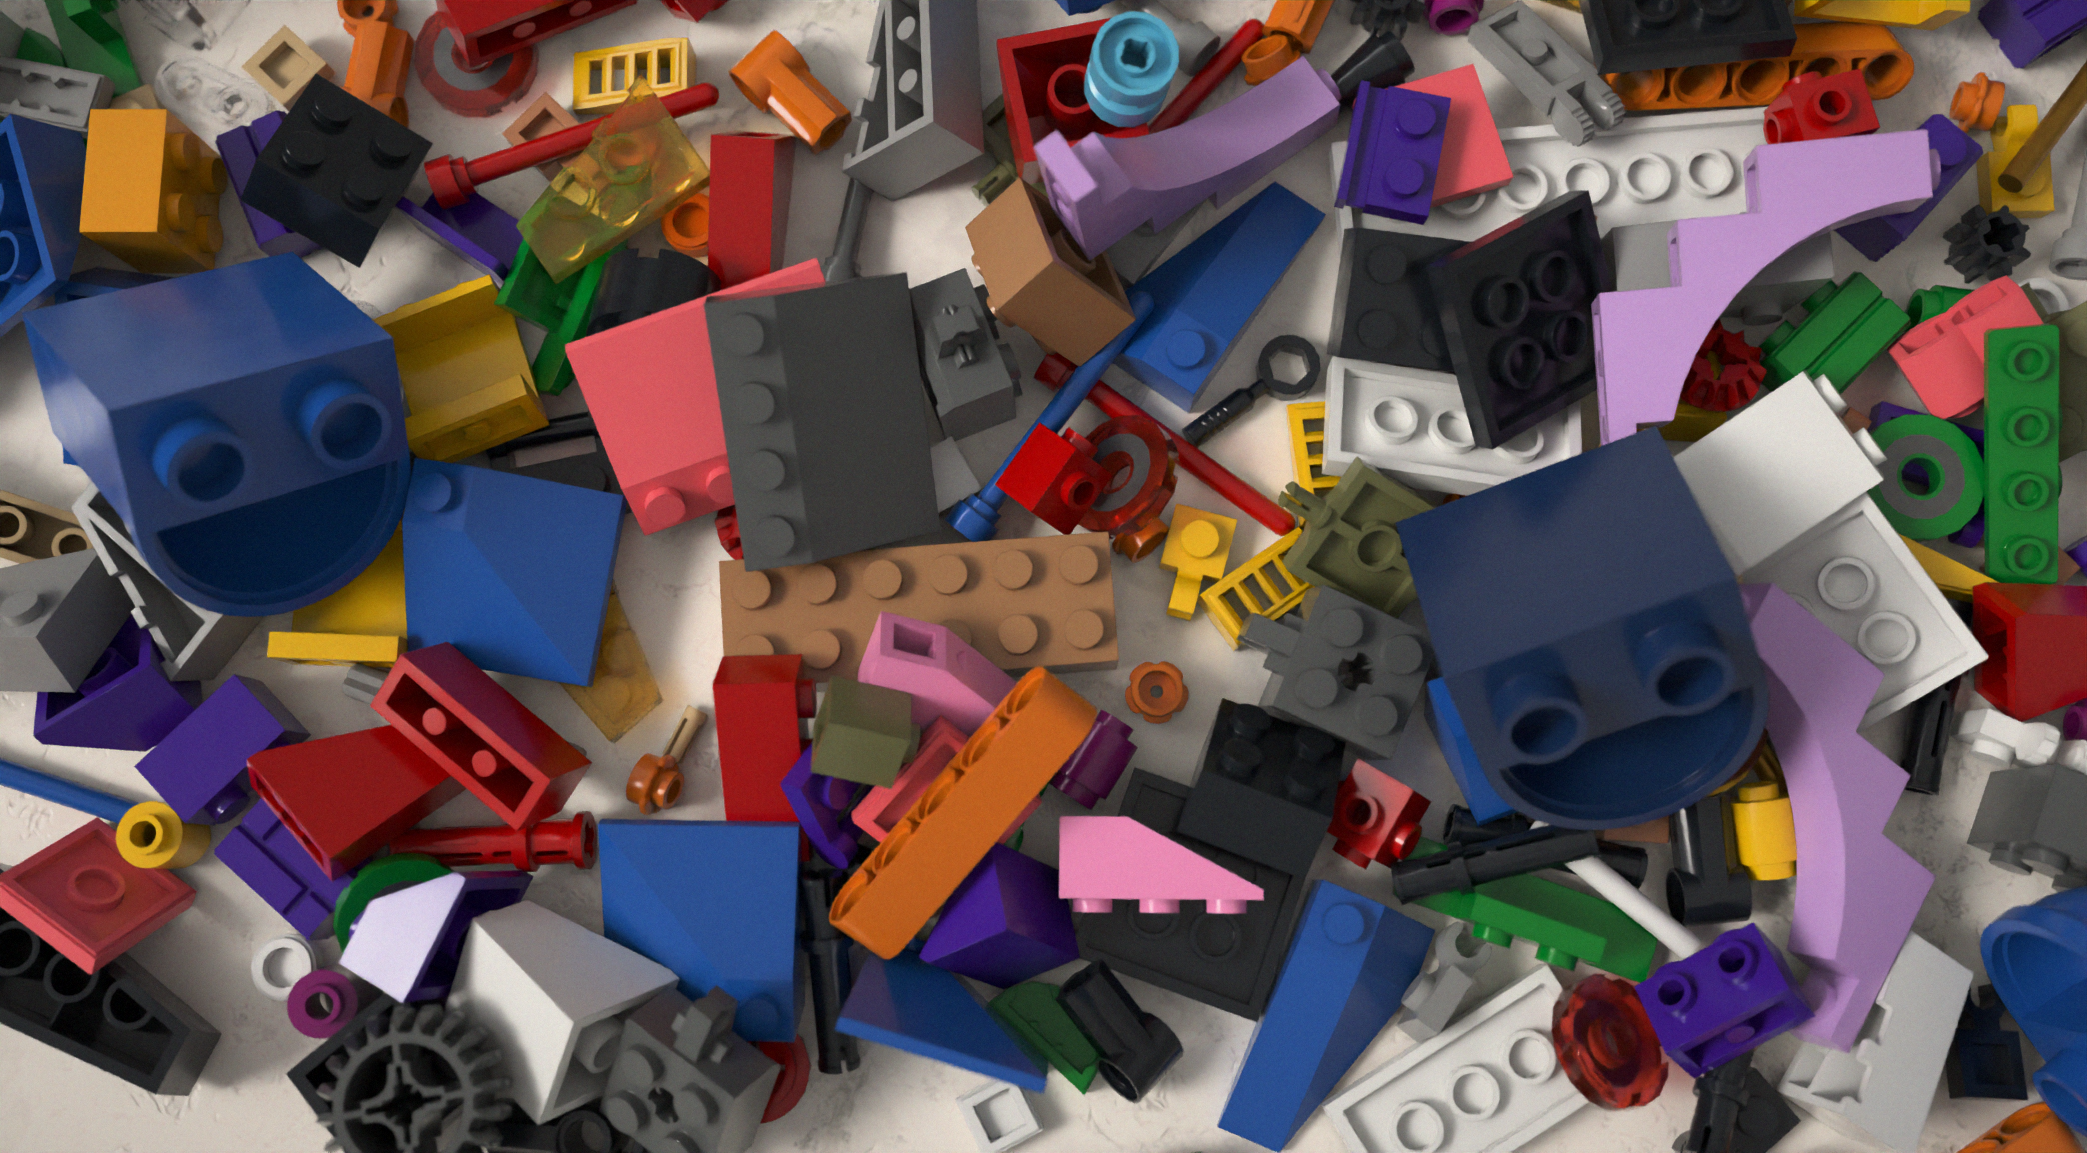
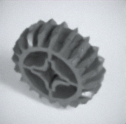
(410, 1073)

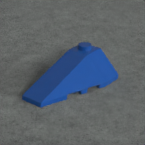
(1214, 293)
(1323, 1009)

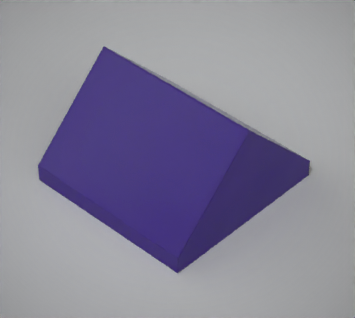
(1004, 922)

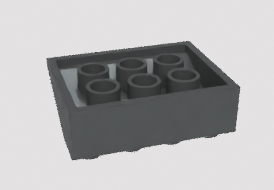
(822, 418)

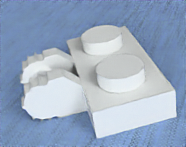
(2008, 741)

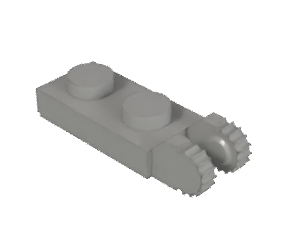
(1547, 71)

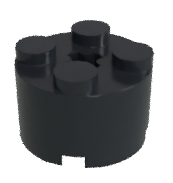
(643, 286)

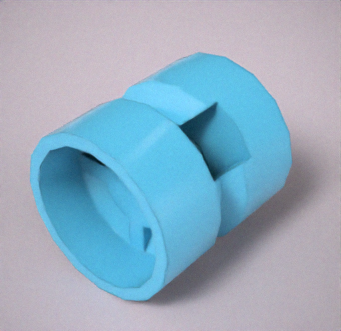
(1130, 68)

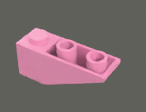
(937, 669)
(1126, 860)

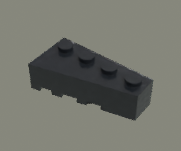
(108, 1019)

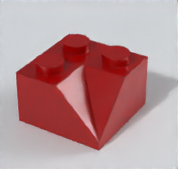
(1045, 92)

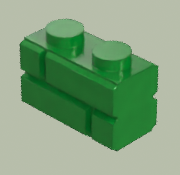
(1838, 336)

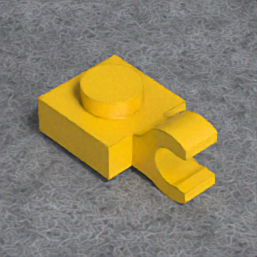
(2008, 137)
(1197, 552)

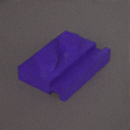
(1393, 152)

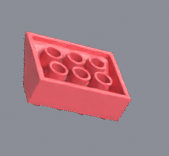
(660, 406)

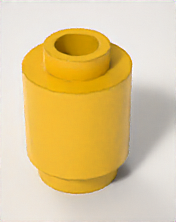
(1764, 831)
(158, 838)

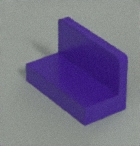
(473, 231)

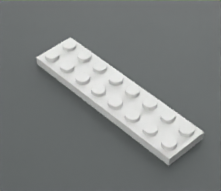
(1634, 175)

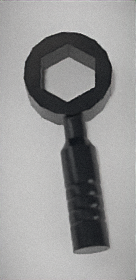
(1244, 399)

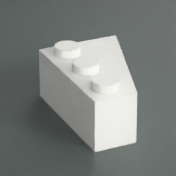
(1894, 1066)

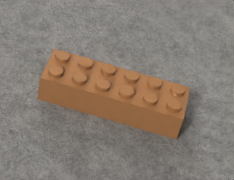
(1006, 598)

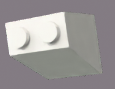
(1779, 469)
(550, 1002)

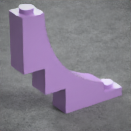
(1116, 184)
(1792, 196)
(1852, 881)

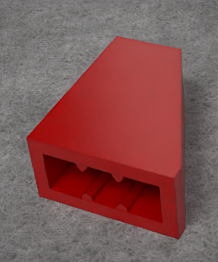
(748, 203)
(2032, 645)
(350, 792)

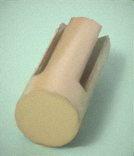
(685, 733)

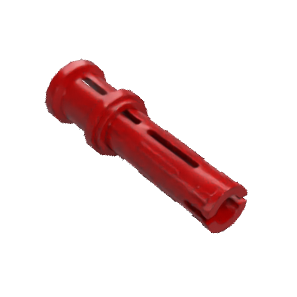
(537, 845)

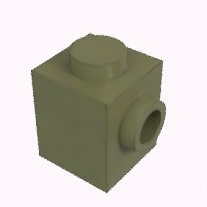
(863, 733)

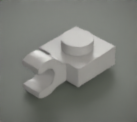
(1436, 995)

